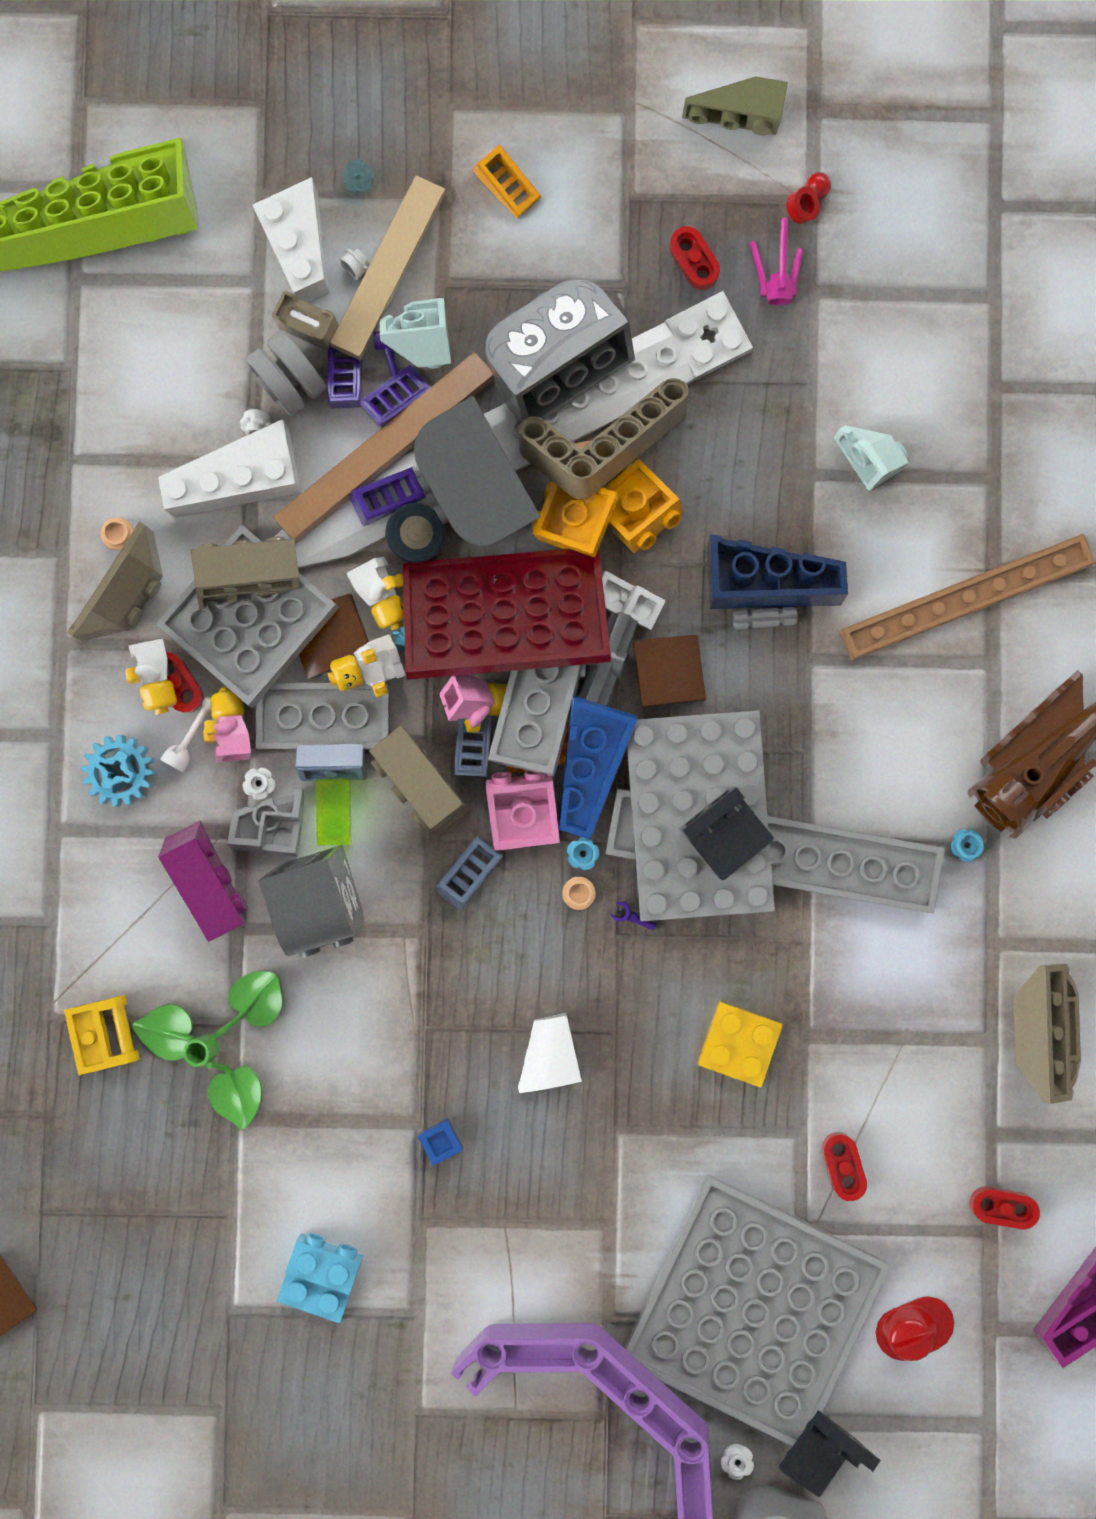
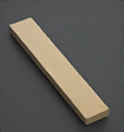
(388, 267)

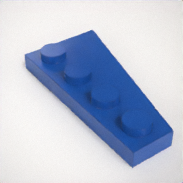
(593, 755)

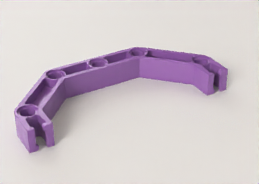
(617, 1374)

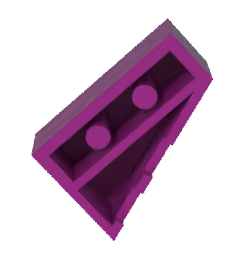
(203, 881)
(1070, 1322)

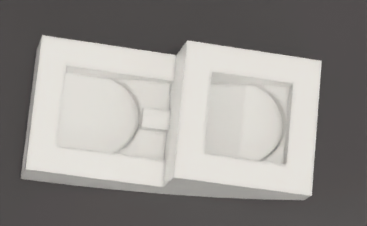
(631, 599)

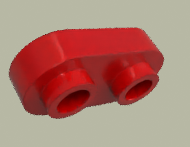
(696, 259)
(183, 682)
(843, 1165)
(1002, 1208)

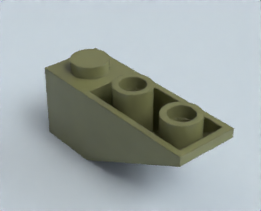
(746, 104)

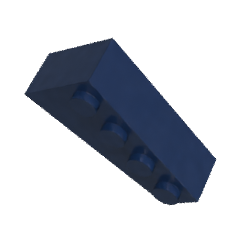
(770, 577)

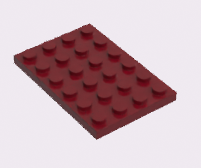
(504, 613)

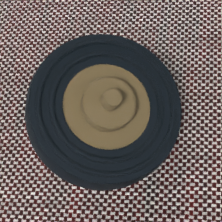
(415, 533)

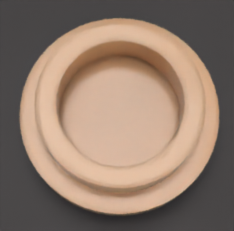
(116, 532)
(578, 893)

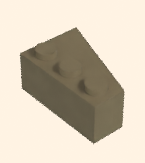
(244, 569)
(418, 782)

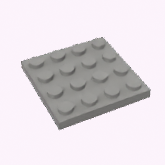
(250, 639)

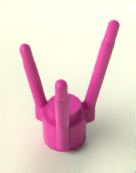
(779, 288)

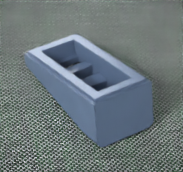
(473, 771)
(451, 896)

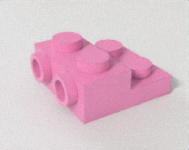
(522, 810)

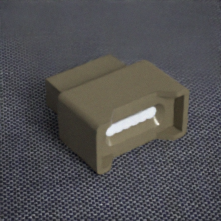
(305, 320)

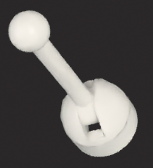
(178, 755)

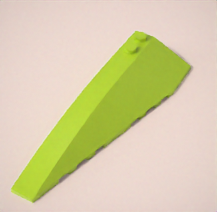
(124, 204)

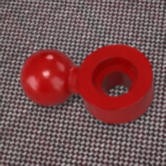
(804, 203)

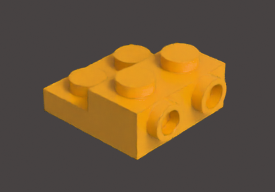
(642, 507)
(573, 521)

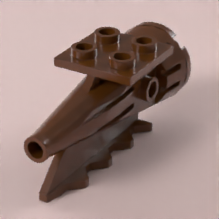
(1039, 761)

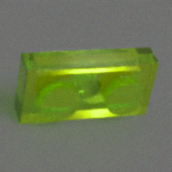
(333, 812)

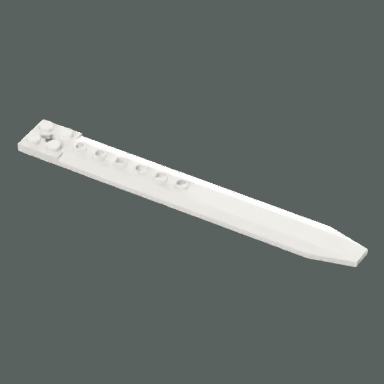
(660, 354)

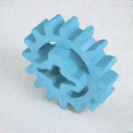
(111, 781)

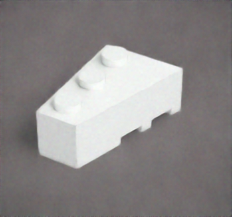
(295, 235)

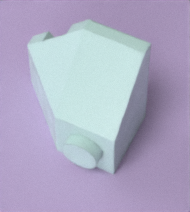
(419, 333)
(872, 454)

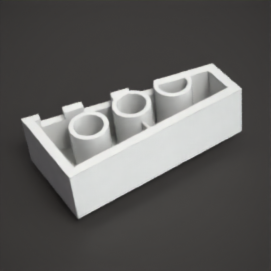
(233, 475)

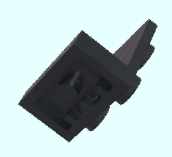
(727, 833)
(822, 1452)

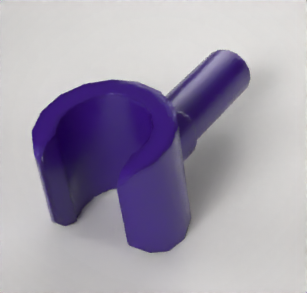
(389, 353)
(633, 917)

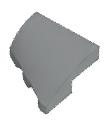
(270, 827)

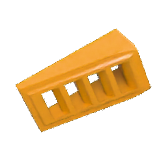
(482, 171)

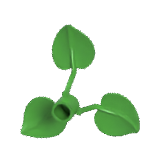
(167, 1034)

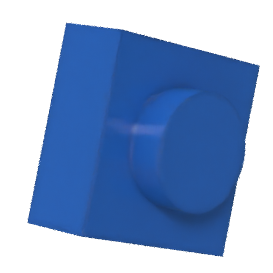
(440, 1142)

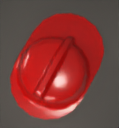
(915, 1329)

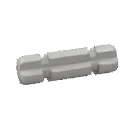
(765, 618)

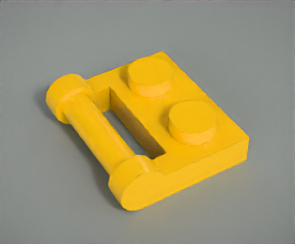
(91, 1038)

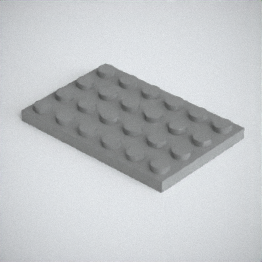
(673, 775)

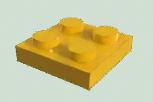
(739, 1044)

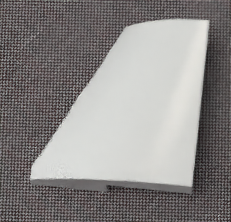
(549, 1056)

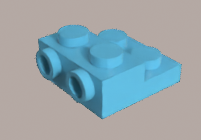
(320, 1277)

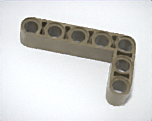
(589, 469)

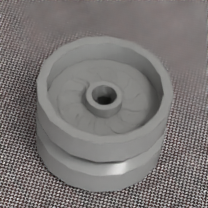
(286, 373)

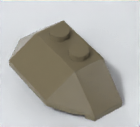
(123, 590)
(1048, 1032)

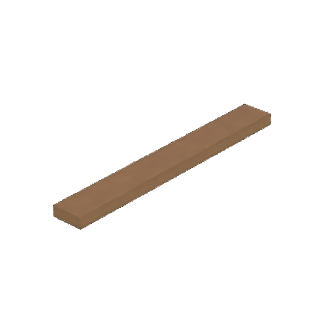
(381, 449)
(967, 597)

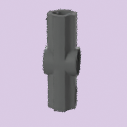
(603, 676)

